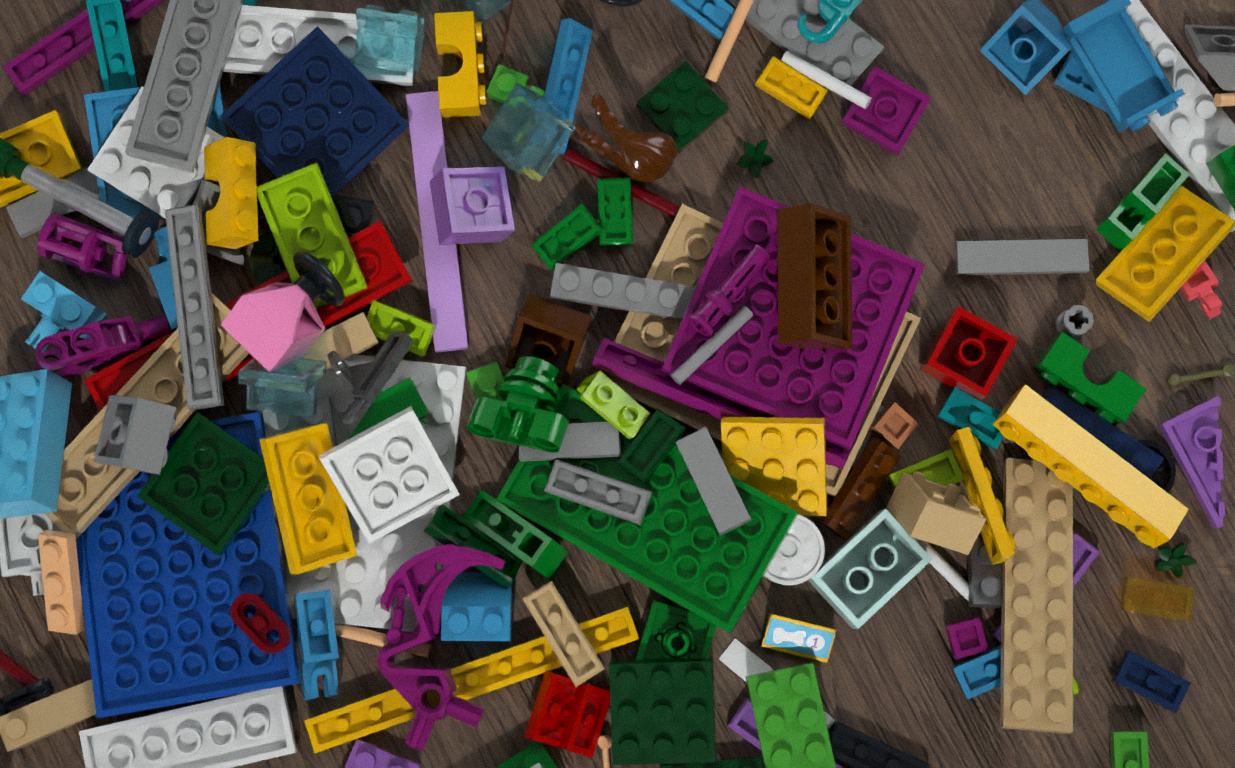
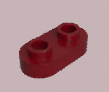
(262, 624)

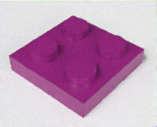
(891, 112)

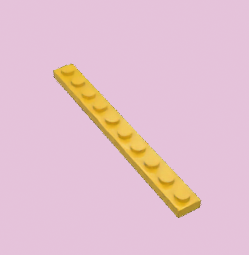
(471, 681)

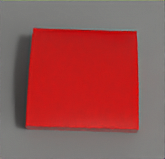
(568, 714)

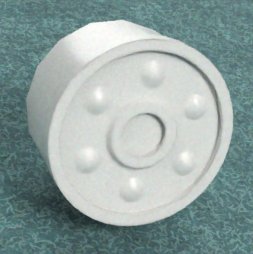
(798, 554)

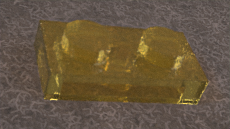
(1157, 599)

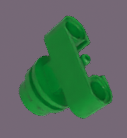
(528, 408)

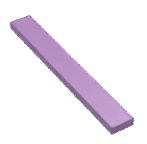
(440, 260)

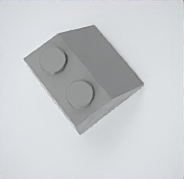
(135, 434)

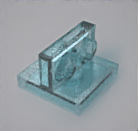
(284, 390)

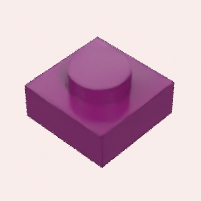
(966, 638)

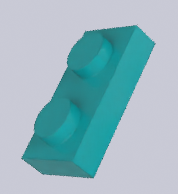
(966, 411)

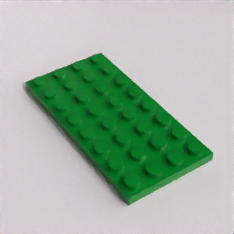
(677, 542)

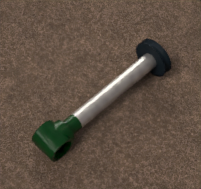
(137, 231)

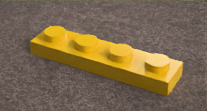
(978, 485)

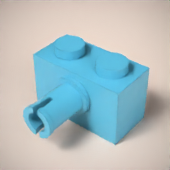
(59, 309)

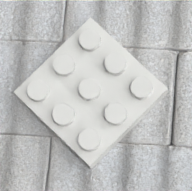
(147, 182)
(389, 474)

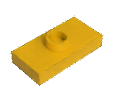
(791, 87)

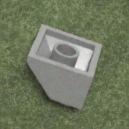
(1215, 51)

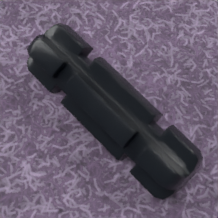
(26, 696)

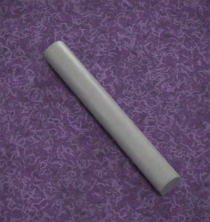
(711, 345)

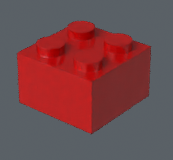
(968, 353)

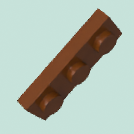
(860, 488)

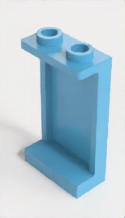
(1120, 66)

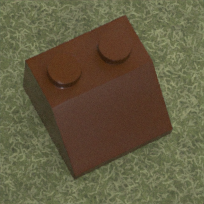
(550, 334)

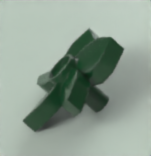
(755, 157)
(1173, 559)

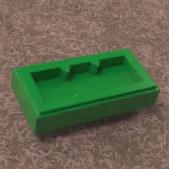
(615, 211)
(567, 237)

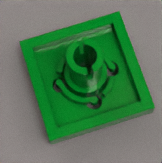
(676, 642)

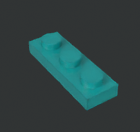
(112, 44)

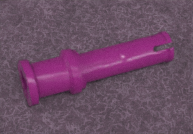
(719, 301)

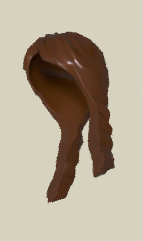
(640, 155)

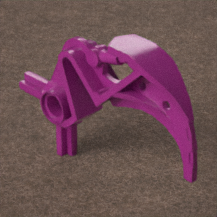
(414, 681)

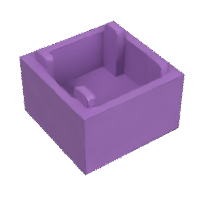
(471, 205)

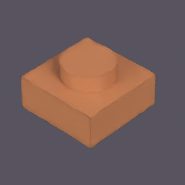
(894, 425)

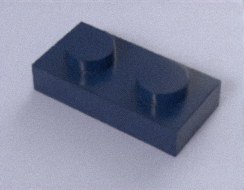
(1151, 681)

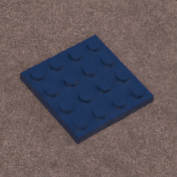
(316, 111)

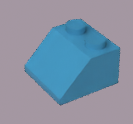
(476, 609)

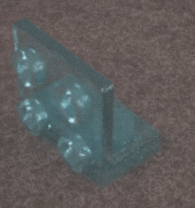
(389, 39)

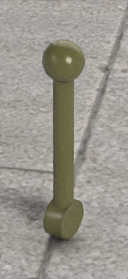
(1226, 371)

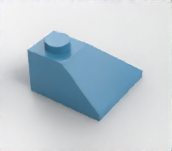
(1027, 45)

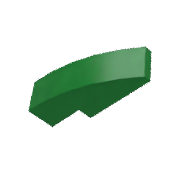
(1142, 202)

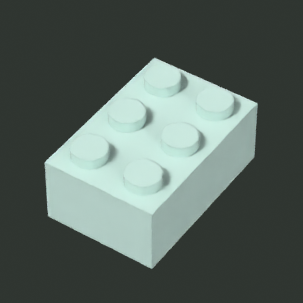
(869, 569)

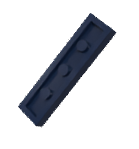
(1121, 443)

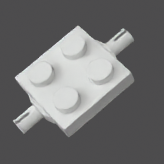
(21, 547)

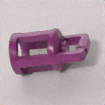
(92, 249)

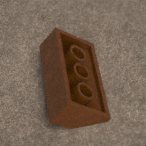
(814, 278)

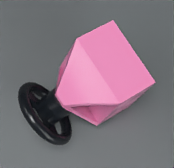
(280, 319)

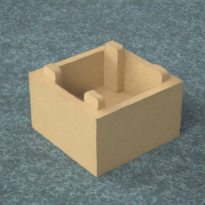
(936, 513)

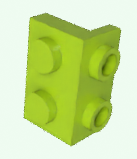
(613, 404)

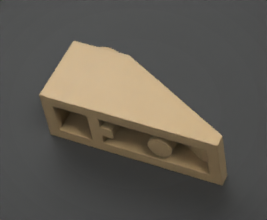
(47, 716)

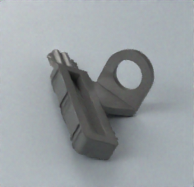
(369, 378)

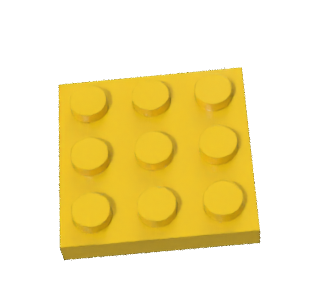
(779, 459)

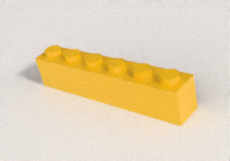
(1090, 467)

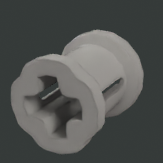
(1081, 316)

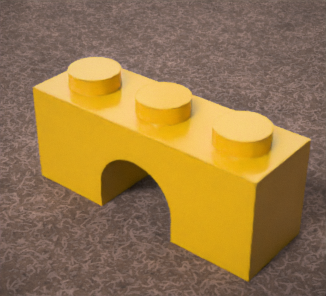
(458, 36)
(235, 216)

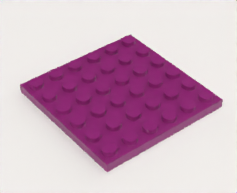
(788, 379)

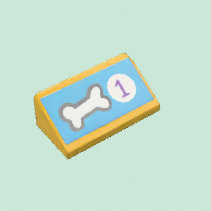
(798, 638)

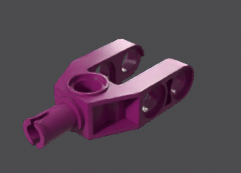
(109, 343)

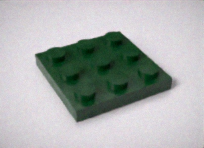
(208, 484)
(662, 711)

